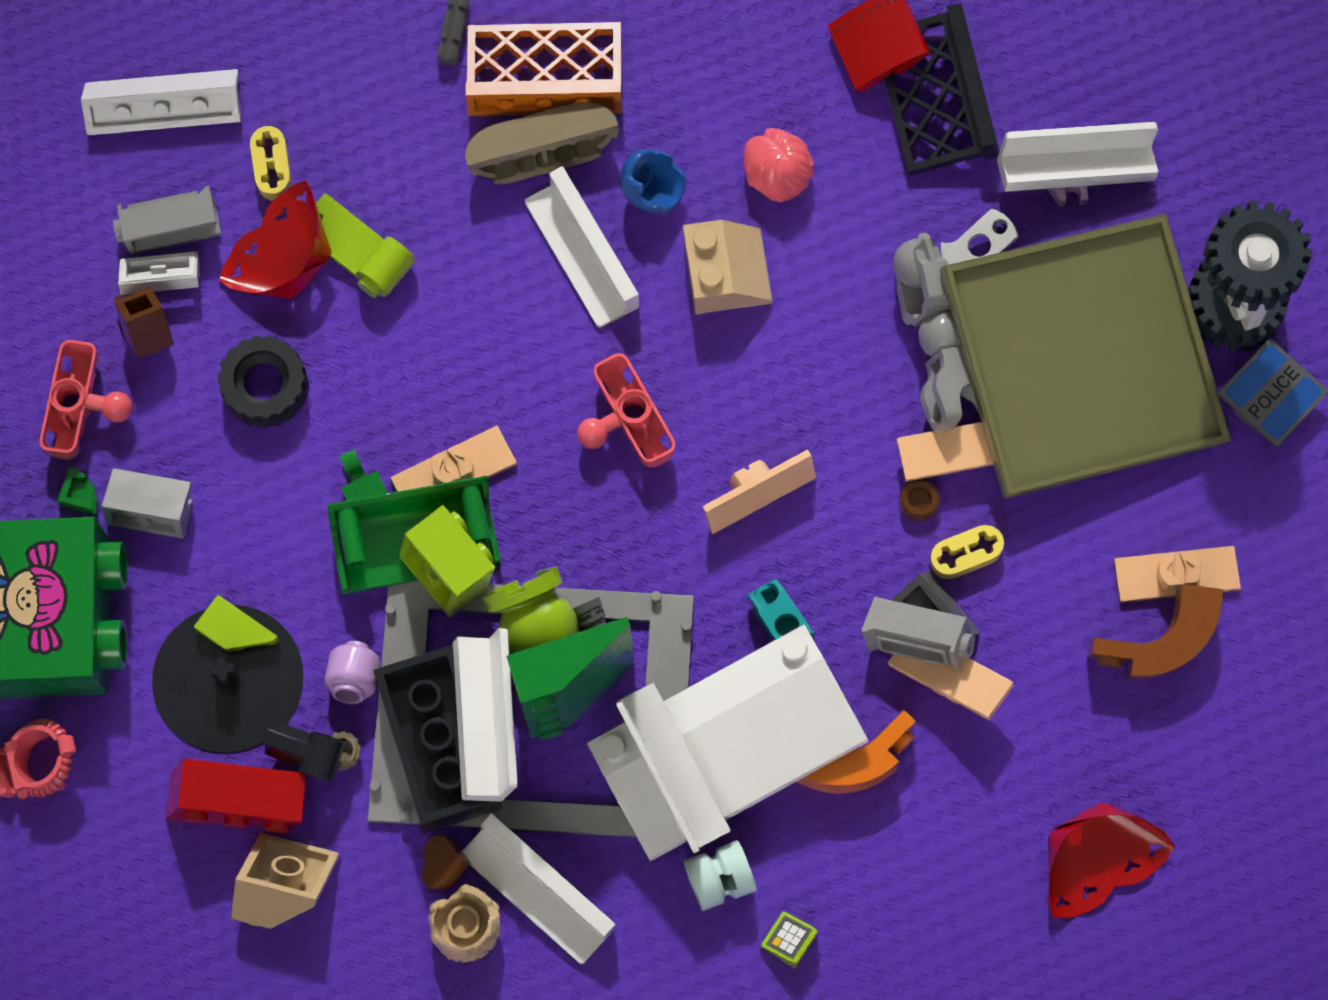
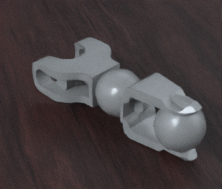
(927, 306)

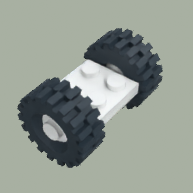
(1248, 275)

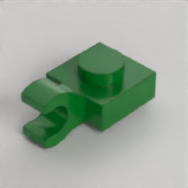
(360, 485)

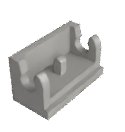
(147, 503)

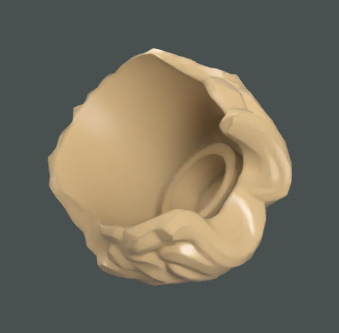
(465, 924)

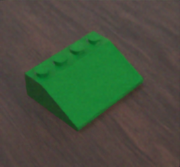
(569, 674)

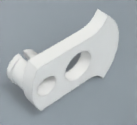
(959, 249)

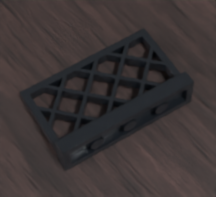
(971, 93)

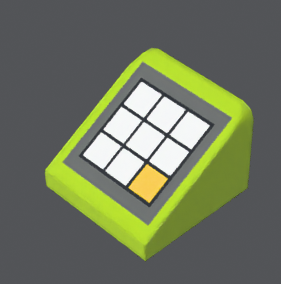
(789, 939)

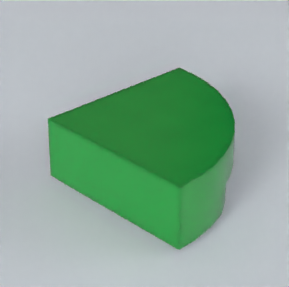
(78, 493)

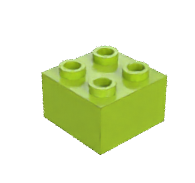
(447, 560)

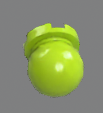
(533, 611)

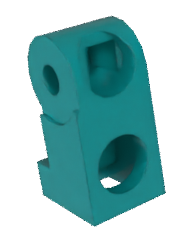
(776, 610)

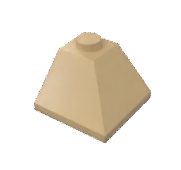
(280, 880)

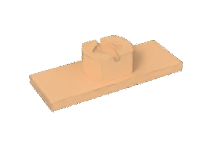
(944, 452)
(473, 458)
(758, 488)
(1160, 574)
(972, 687)

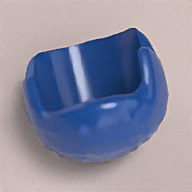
(652, 181)

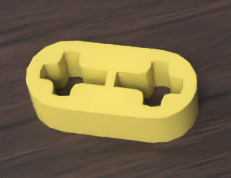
(262, 164)
(963, 543)

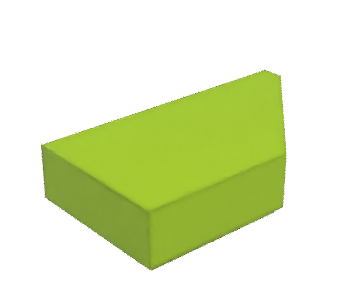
(232, 628)

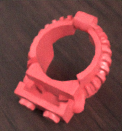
(14, 772)

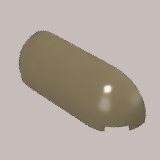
(541, 142)

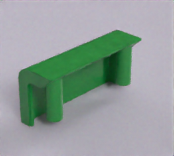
(371, 529)

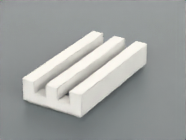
(159, 272)

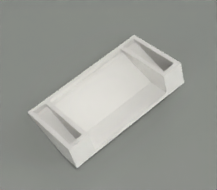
(747, 731)

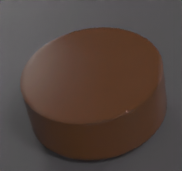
(919, 500)

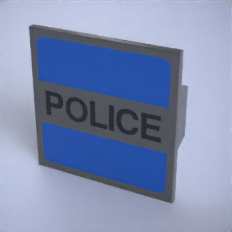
(1272, 393)

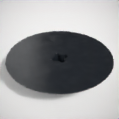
(195, 682)

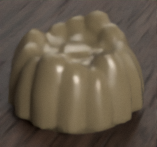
(351, 751)

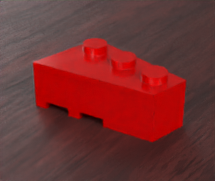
(235, 795)

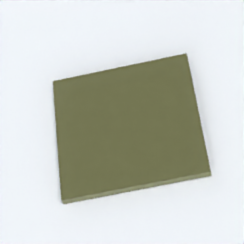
(1084, 355)

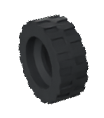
(263, 351)

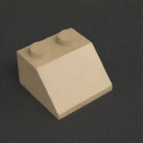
(725, 266)

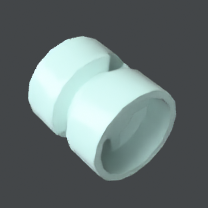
(735, 876)

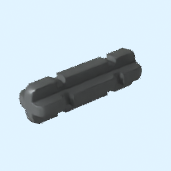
(452, 31)

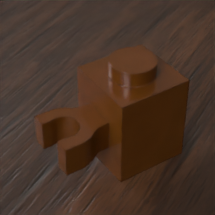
(143, 322)

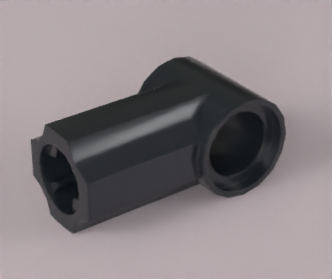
(311, 752)

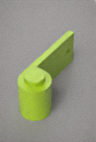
(361, 251)

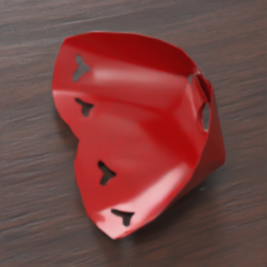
(286, 250)
(1095, 853)

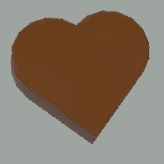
(443, 863)

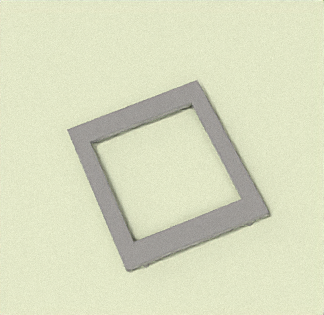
(407, 637)

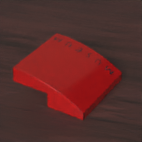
(877, 41)

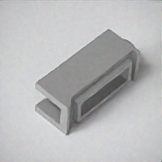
(167, 221)
(918, 633)

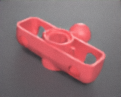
(71, 421)
(642, 431)

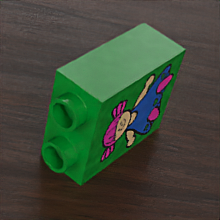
(57, 607)

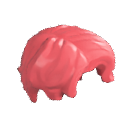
(777, 164)

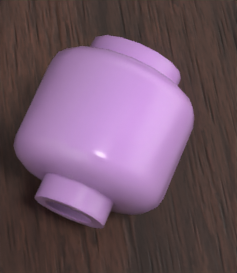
(351, 672)

